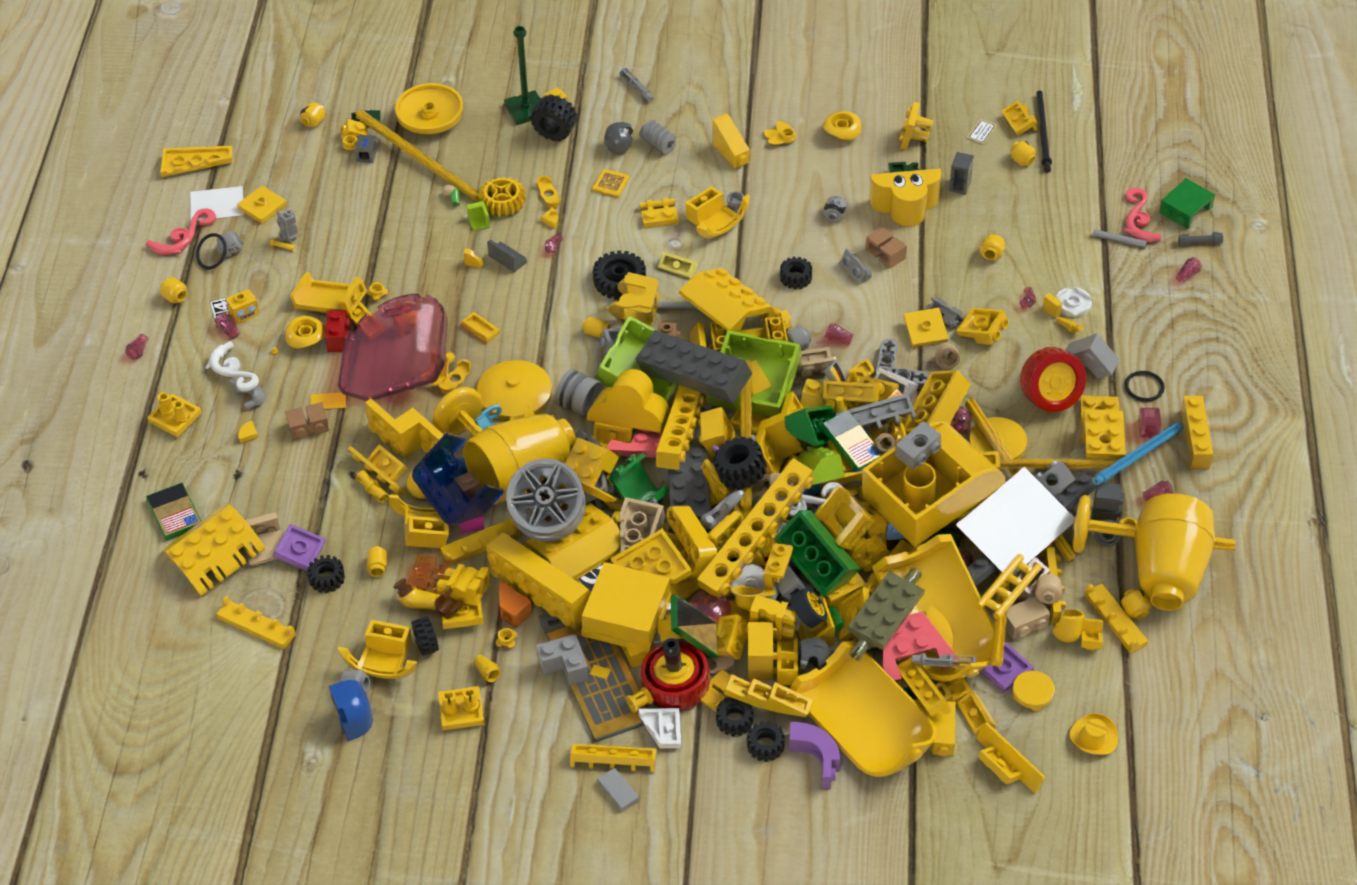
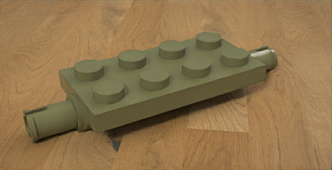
(885, 612)

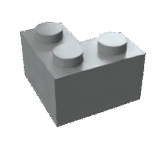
(1095, 355)
(563, 655)

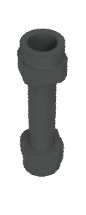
(1216, 238)

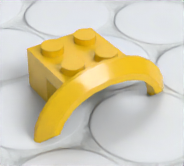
(711, 214)
(588, 462)
(421, 524)
(384, 651)

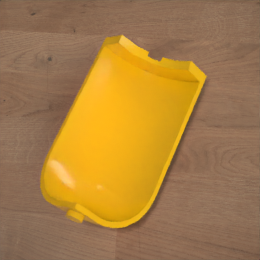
(954, 595)
(866, 713)

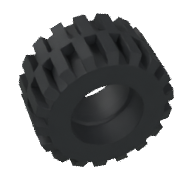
(553, 117)
(739, 463)

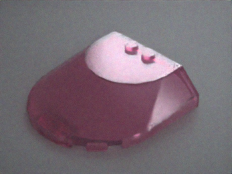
(395, 348)

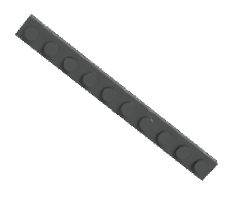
(1067, 498)

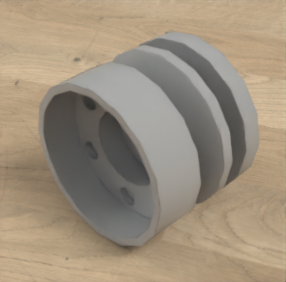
(577, 392)

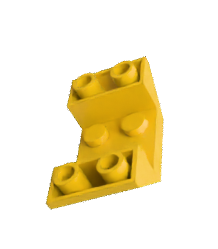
(773, 329)

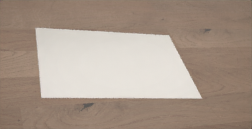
(1016, 520)

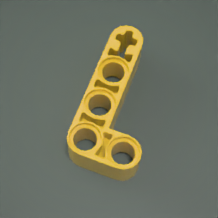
(693, 538)

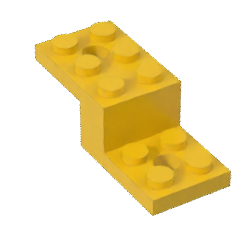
(1102, 427)
(404, 433)
(775, 439)

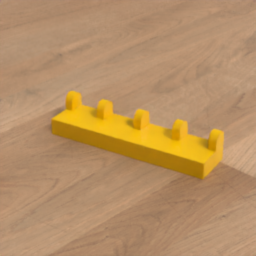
(477, 542)
(1050, 562)
(1115, 618)
(255, 623)
(923, 687)
(613, 755)

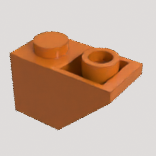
(513, 606)

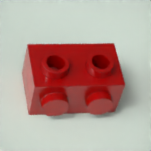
(336, 330)

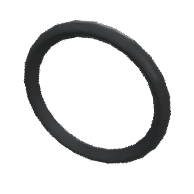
(222, 257)
(1141, 398)

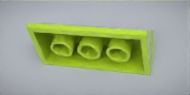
(823, 462)

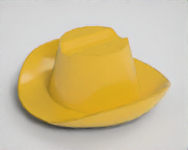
(843, 125)
(304, 331)
(1095, 734)

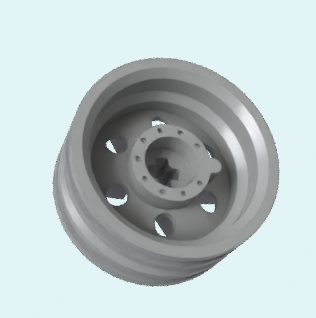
(562, 522)

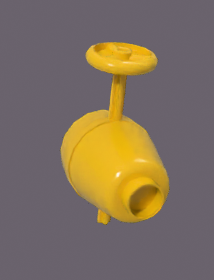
(503, 446)
(1170, 541)

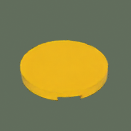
(1009, 432)

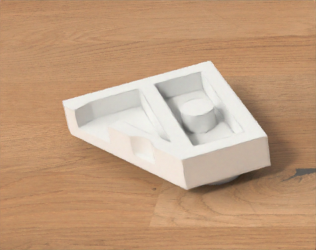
(663, 726)

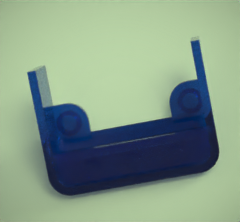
(436, 482)

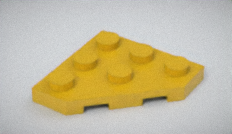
(656, 556)

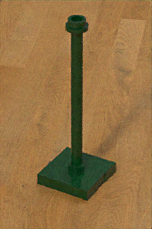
(522, 106)

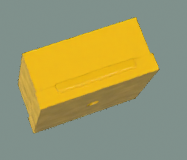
(626, 607)

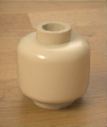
(1048, 589)

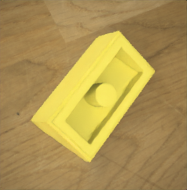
(677, 265)

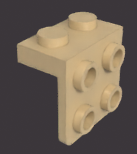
(814, 361)
(269, 533)

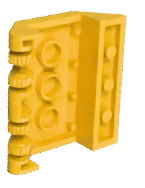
(724, 299)
(212, 545)
(585, 548)

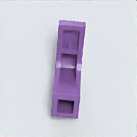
(819, 743)

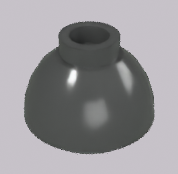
(1107, 539)

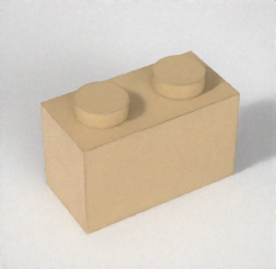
(1026, 618)

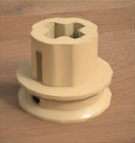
(946, 360)

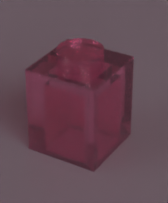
(1149, 422)

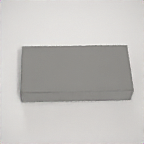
(618, 789)

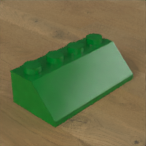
(806, 424)
(817, 553)

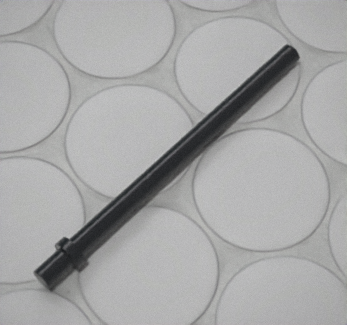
(1046, 160)

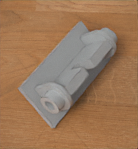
(287, 226)
(854, 267)
(951, 315)

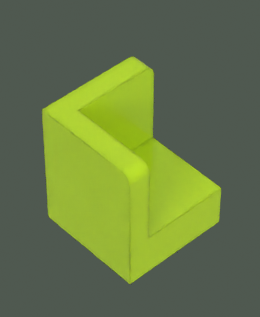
(478, 216)

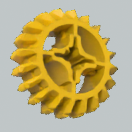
(499, 196)

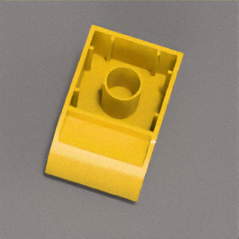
(931, 494)

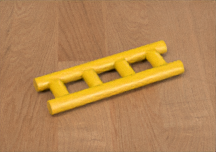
(1010, 597)

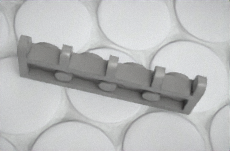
(883, 411)

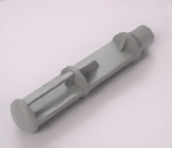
(636, 84)
(944, 660)

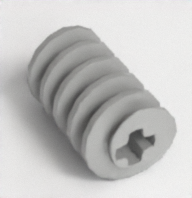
(658, 136)

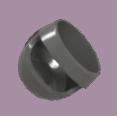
(617, 138)
(813, 651)

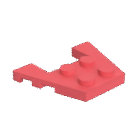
(642, 442)
(913, 638)

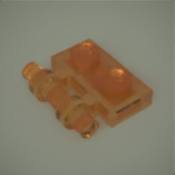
(423, 571)

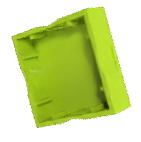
(623, 354)
(777, 360)

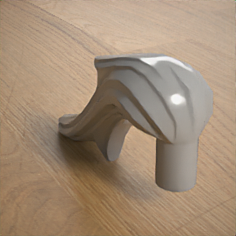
(257, 394)
(716, 515)

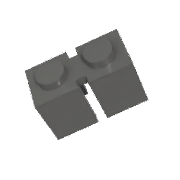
(961, 173)
(1107, 502)

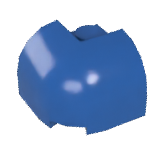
(352, 708)

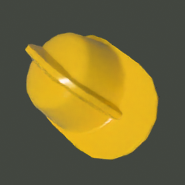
(746, 594)

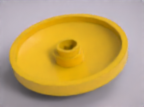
(429, 108)
(513, 386)

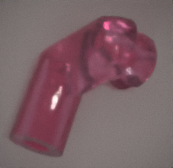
(550, 244)
(1029, 299)

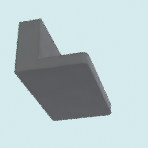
(506, 255)

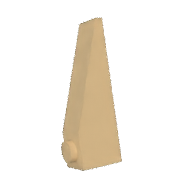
(639, 521)

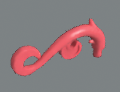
(1143, 218)
(165, 249)

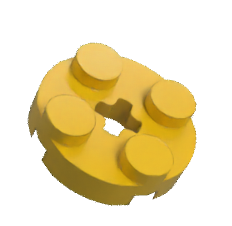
(876, 551)

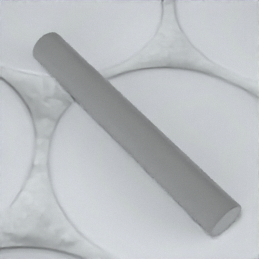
(1119, 238)

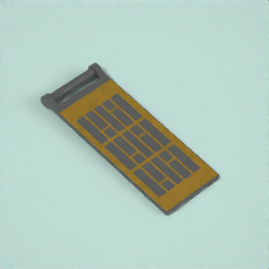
(601, 699)

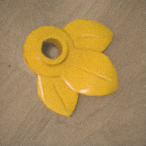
(780, 135)

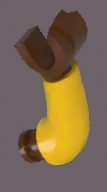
(420, 599)

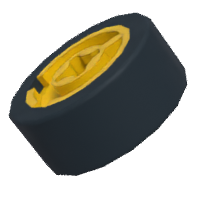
(809, 607)

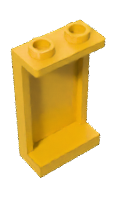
(326, 295)

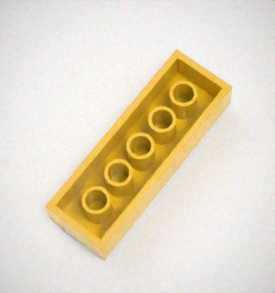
(537, 580)

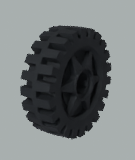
(612, 269)

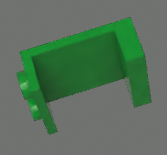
(1186, 202)
(634, 483)

